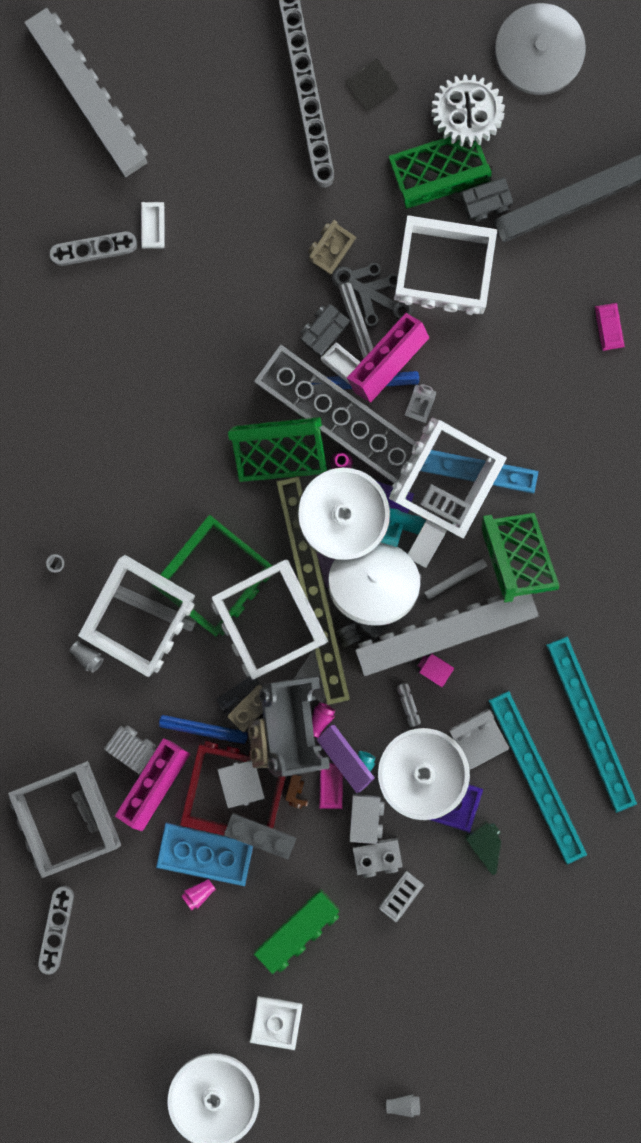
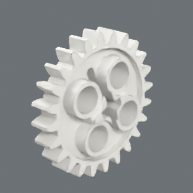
(446, 111)

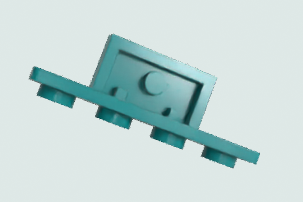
(401, 521)

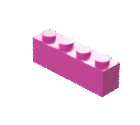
(388, 357)
(152, 785)

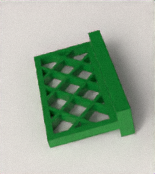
(441, 186)
(274, 430)
(499, 556)

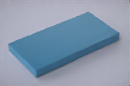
(204, 854)

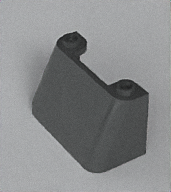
(290, 727)

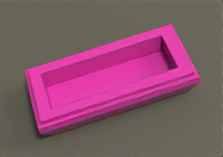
(609, 326)
(331, 788)

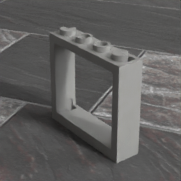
(97, 805)

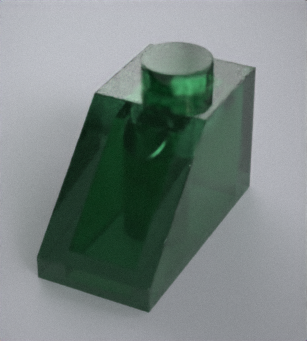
(486, 844)

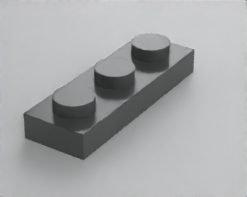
(260, 836)

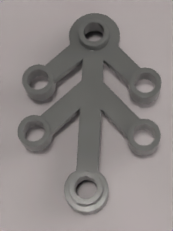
(368, 290)

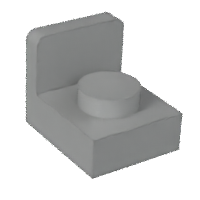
(421, 402)

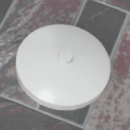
(343, 513)
(375, 586)
(423, 774)
(213, 1099)

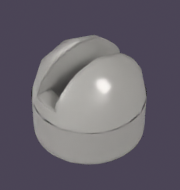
(59, 564)

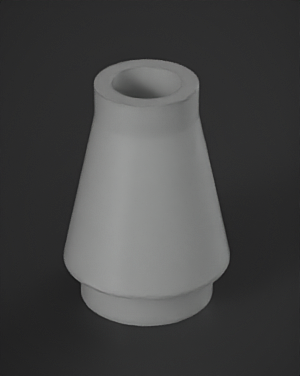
(87, 657)
(404, 1106)

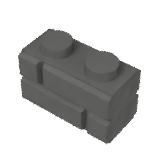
(487, 199)
(324, 330)

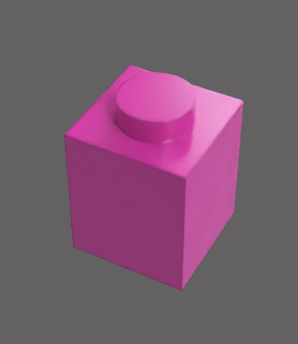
(435, 669)

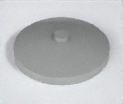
(540, 48)

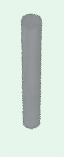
(453, 580)

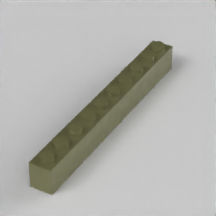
(313, 587)

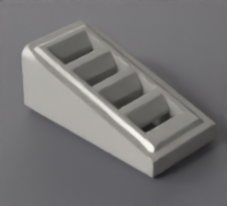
(462, 512)
(407, 901)

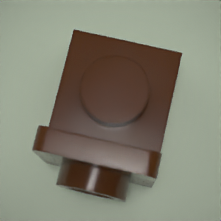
(295, 787)

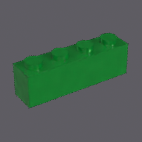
(297, 931)

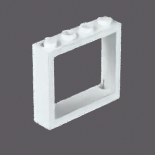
(452, 231)
(478, 491)
(302, 603)
(113, 648)

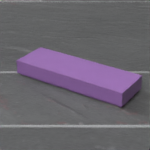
(345, 758)

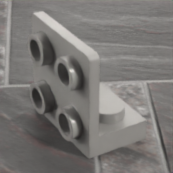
(479, 738)

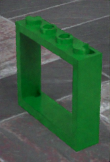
(187, 550)

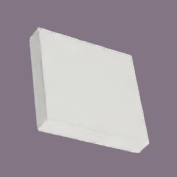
(276, 1023)

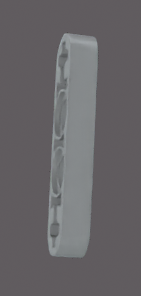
(92, 244)
(54, 929)

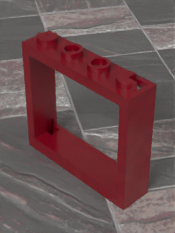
(212, 826)

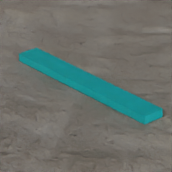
(591, 724)
(537, 777)

